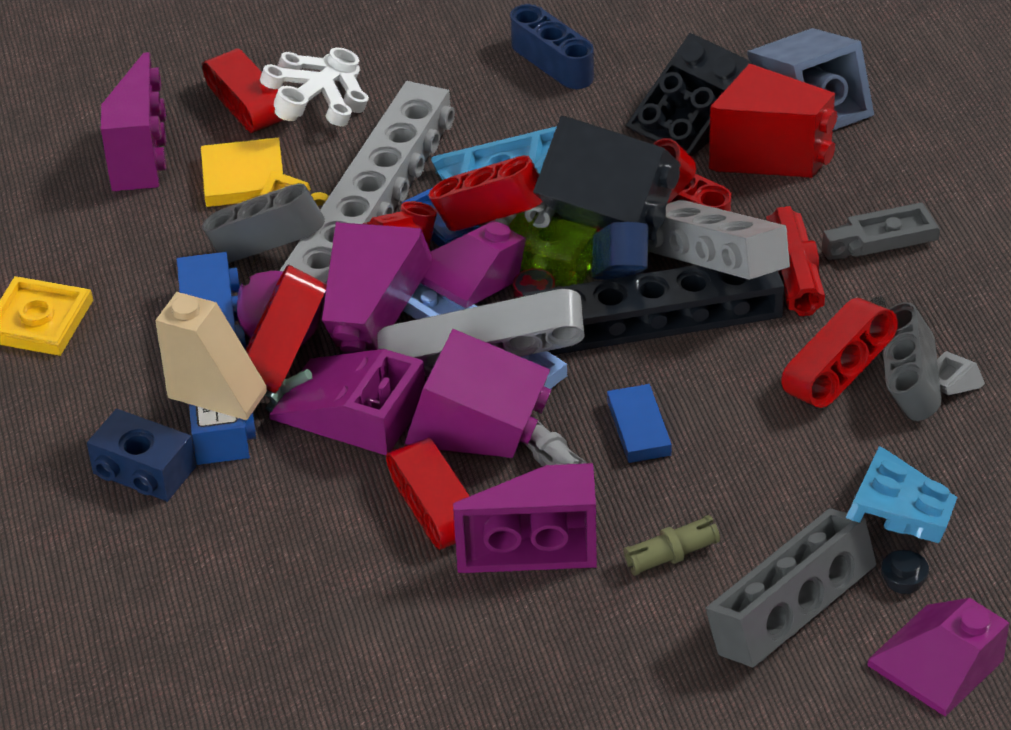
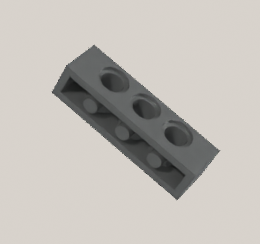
(790, 587)

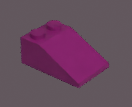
(530, 522)

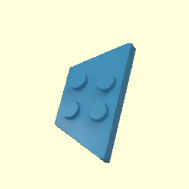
(461, 161)
(904, 498)

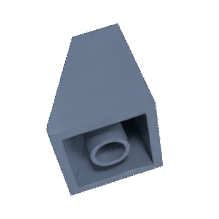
(825, 62)

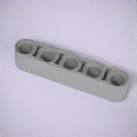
(515, 325)

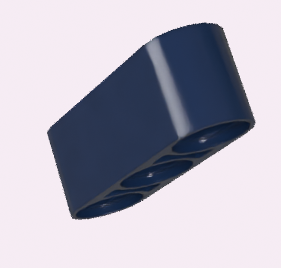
(552, 46)
(620, 250)

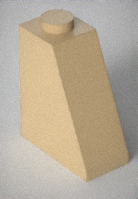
(206, 359)

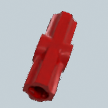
(802, 279)

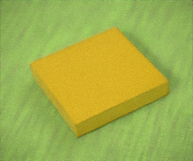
(238, 169)
(41, 314)

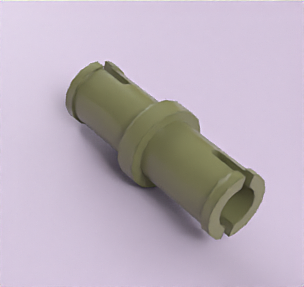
(671, 545)

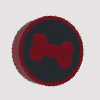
(532, 280)

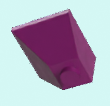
(476, 264)
(944, 652)

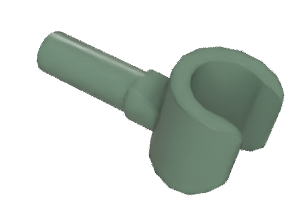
(287, 385)

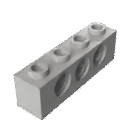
(721, 240)

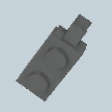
(880, 232)

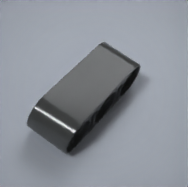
(264, 222)
(912, 365)

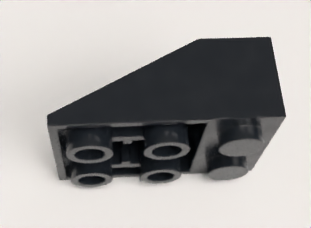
(684, 93)

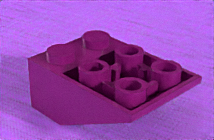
(135, 128)
(356, 398)

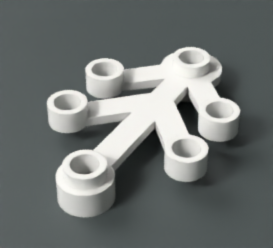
(336, 66)

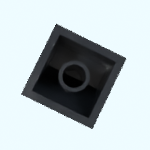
(606, 177)

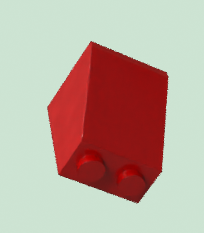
(771, 126)

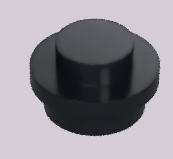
(904, 571)

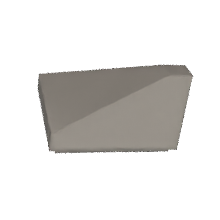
(958, 374)

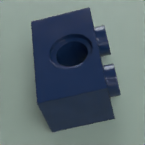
(141, 454)

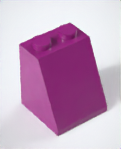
(371, 281)
(479, 399)

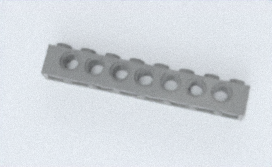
(380, 171)

